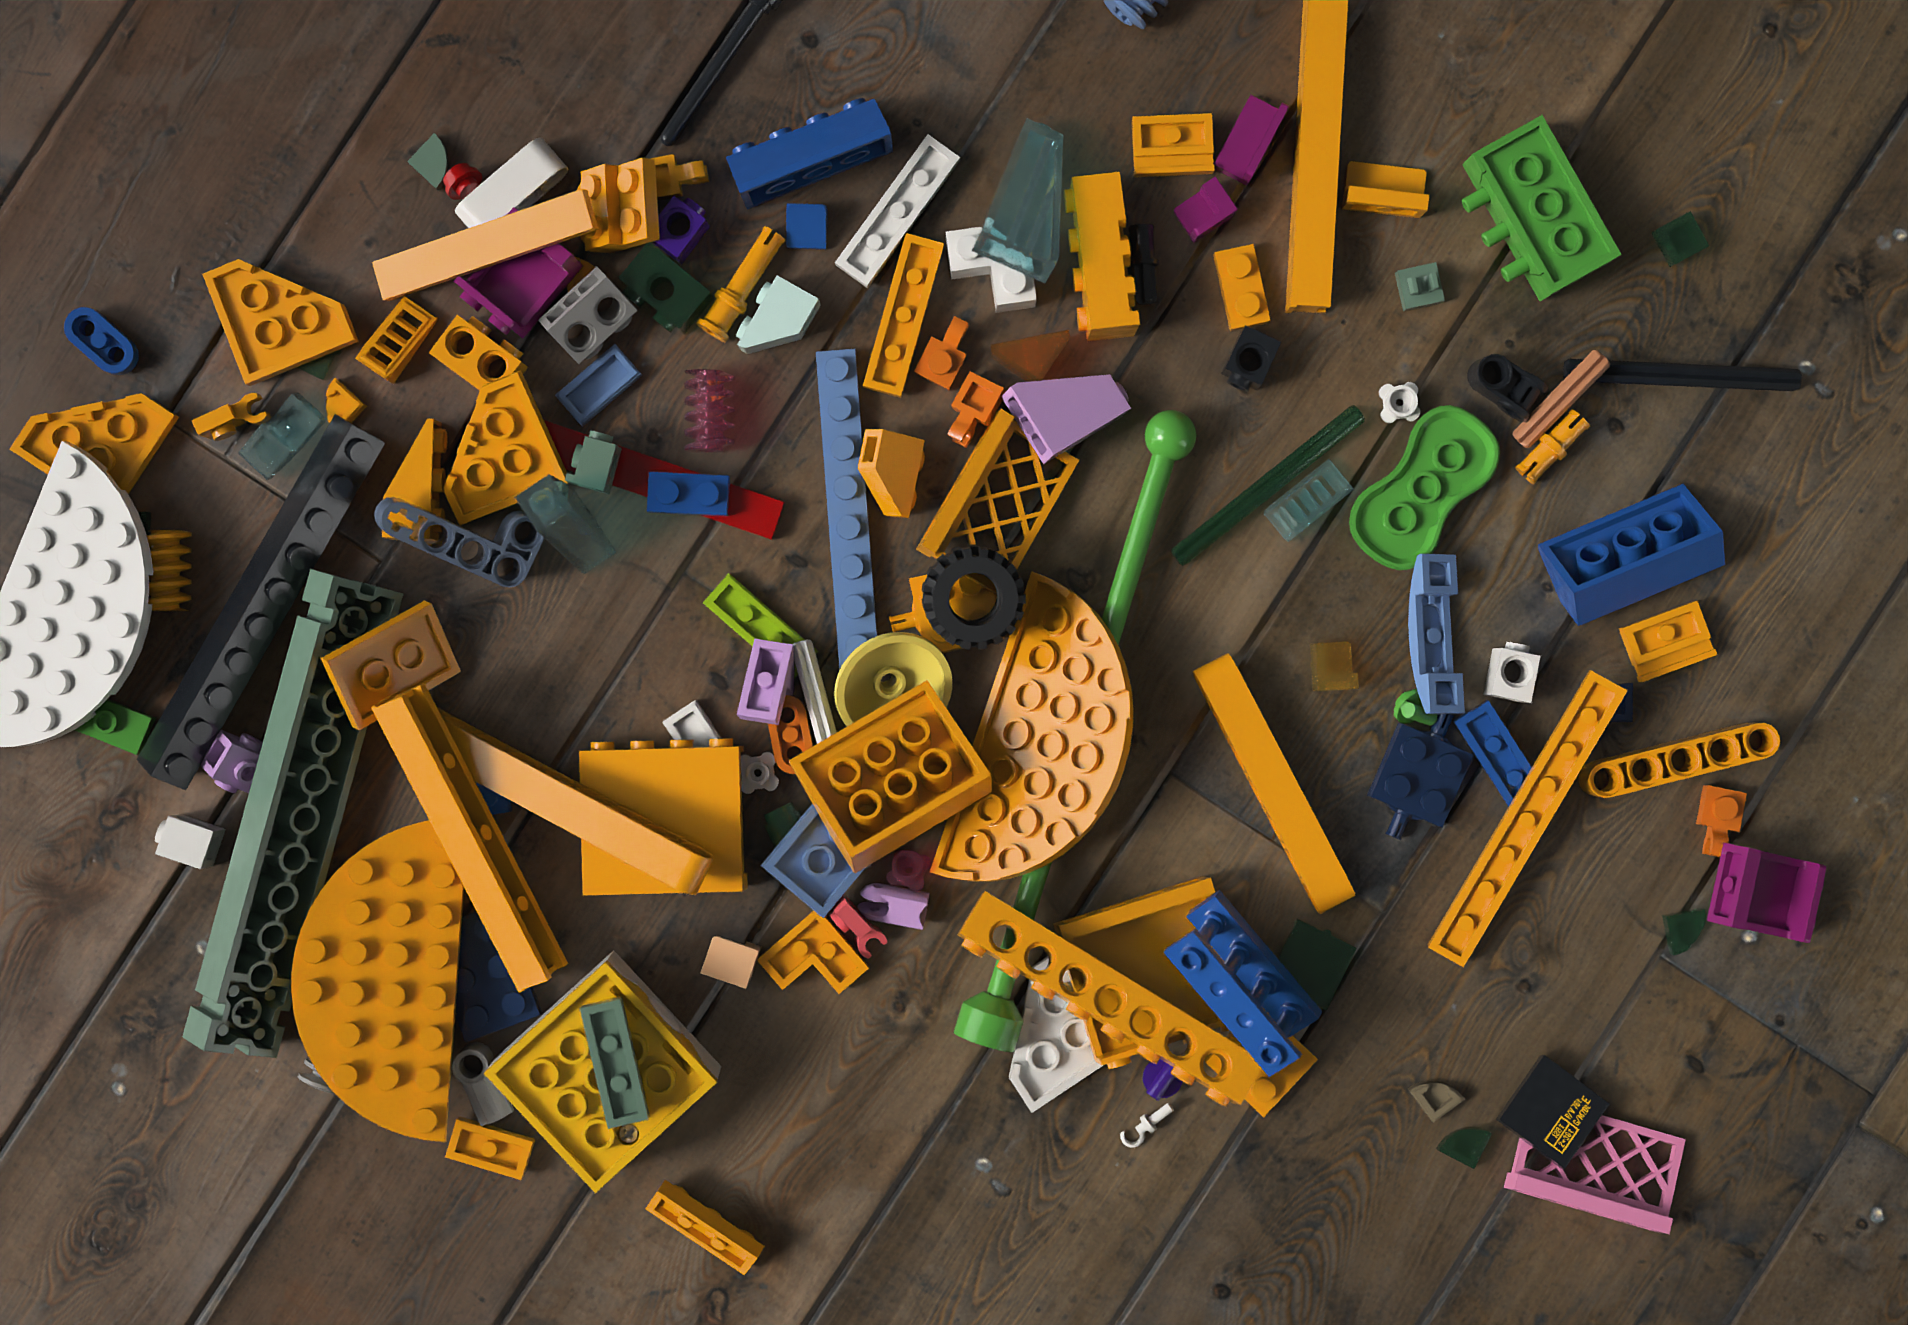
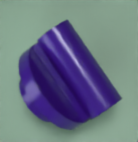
(1159, 1081)

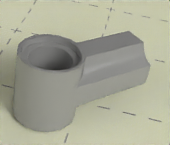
(483, 1095)

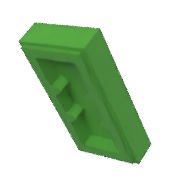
(119, 726)

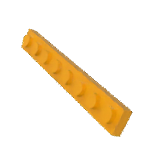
(1527, 818)

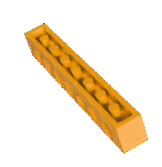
(1238, 1066)

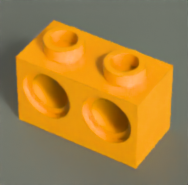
(475, 364)

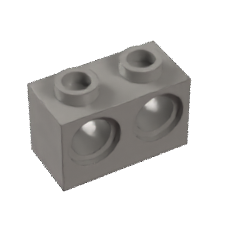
(580, 307)

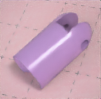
(899, 905)

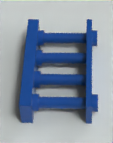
(1260, 972)

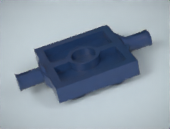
(1420, 775)

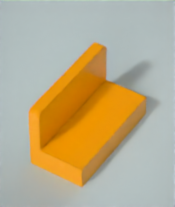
(1385, 190)

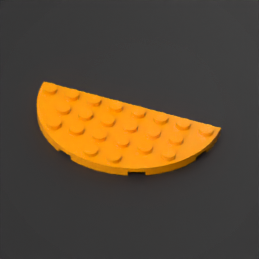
(1048, 737)
(382, 979)

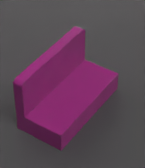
(1249, 139)

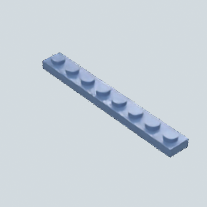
(846, 500)

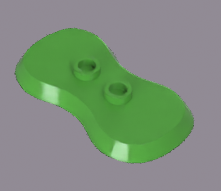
(1443, 463)

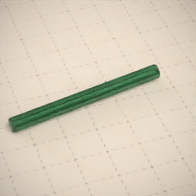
(1268, 485)

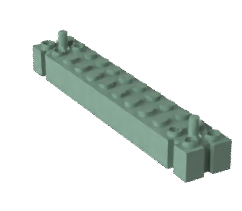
(285, 827)

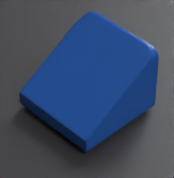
(806, 226)

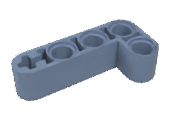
(455, 536)

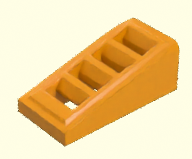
(385, 331)

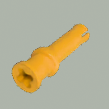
(731, 300)

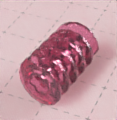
(709, 411)

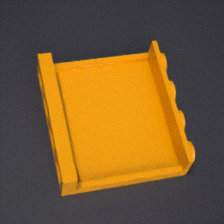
(680, 789)
(1133, 942)

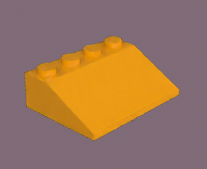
(892, 776)

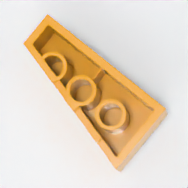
(1102, 257)

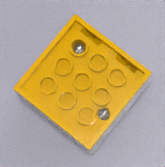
(555, 1087)

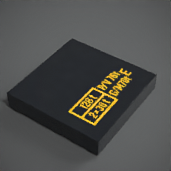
(1552, 1111)

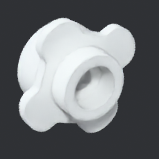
(1408, 394)
(766, 780)

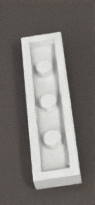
(897, 211)

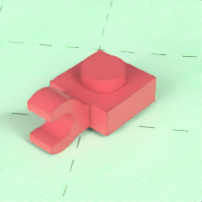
(848, 917)

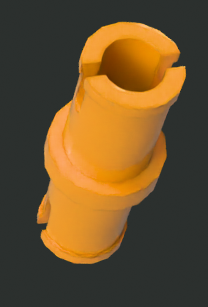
(1552, 446)

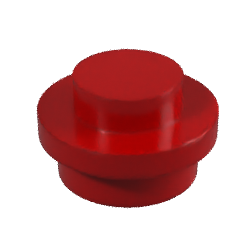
(461, 180)

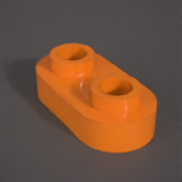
(790, 734)

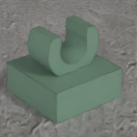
(1419, 286)

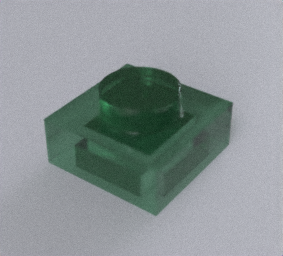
(1680, 239)

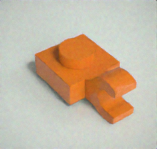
(942, 359)
(976, 403)
(1721, 812)

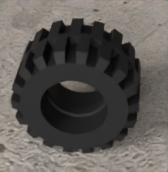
(998, 621)

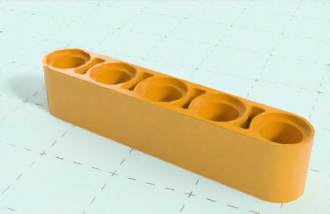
(1697, 759)

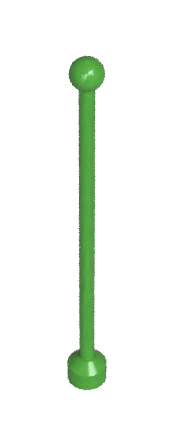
(1170, 436)

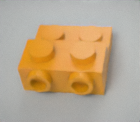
(622, 204)

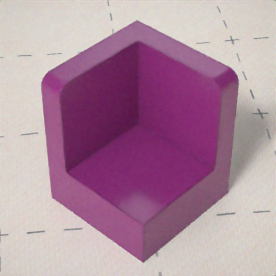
(1205, 210)

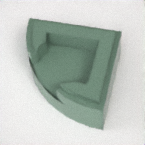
(431, 161)

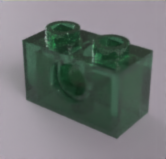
(651, 269)

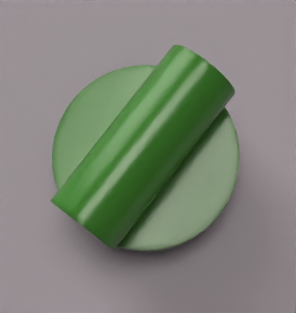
(1410, 709)

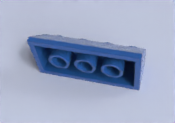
(810, 152)
(1632, 554)

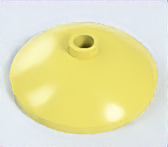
(902, 654)

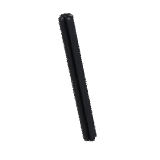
(1696, 375)

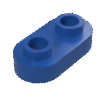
(102, 343)

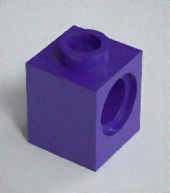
(681, 246)

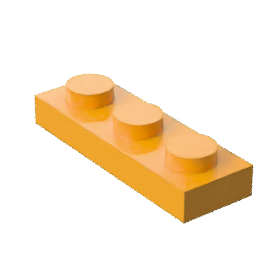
(705, 1227)

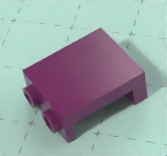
(520, 288)
(1766, 893)

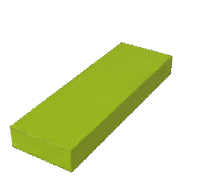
(749, 615)

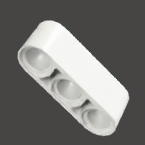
(514, 184)

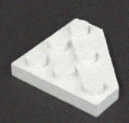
(1050, 1048)

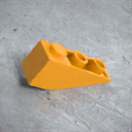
(421, 478)

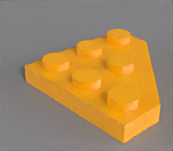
(275, 321)
(116, 433)
(501, 451)

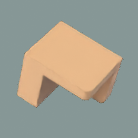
(731, 961)

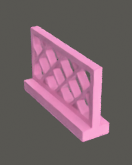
(1599, 1200)

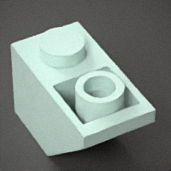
(780, 318)

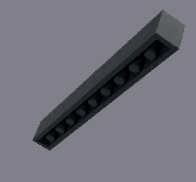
(259, 603)

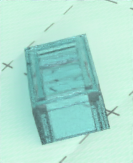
(1292, 524)

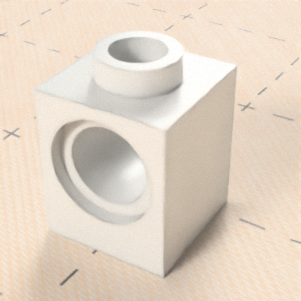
(1497, 683)
(188, 841)

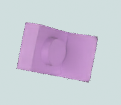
(767, 682)

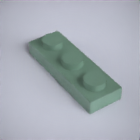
(614, 1062)

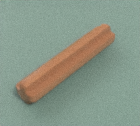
(1561, 398)

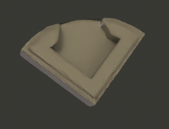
(1435, 1098)

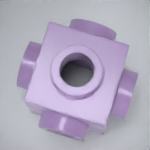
(232, 761)

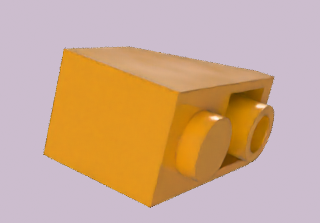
(891, 468)

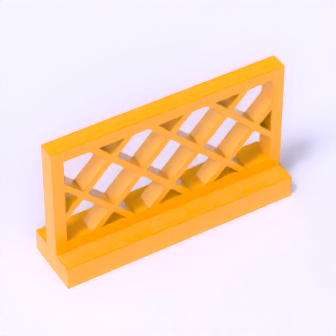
(974, 477)

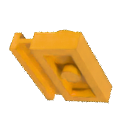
(1172, 145)
(1667, 641)

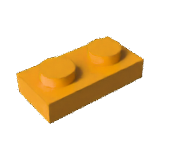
(1241, 287)
(490, 1148)

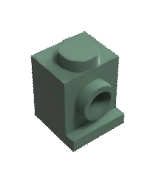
(595, 463)

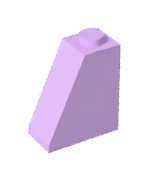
(1065, 410)

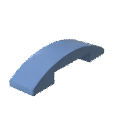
(1430, 634)

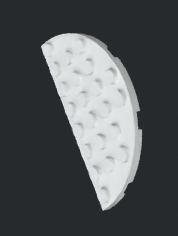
(72, 602)

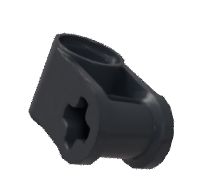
(1513, 390)

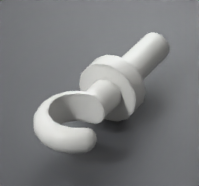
(1147, 1123)

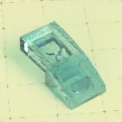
(283, 436)

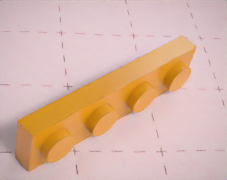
(903, 315)

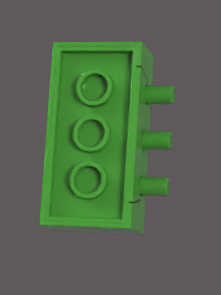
(1538, 209)

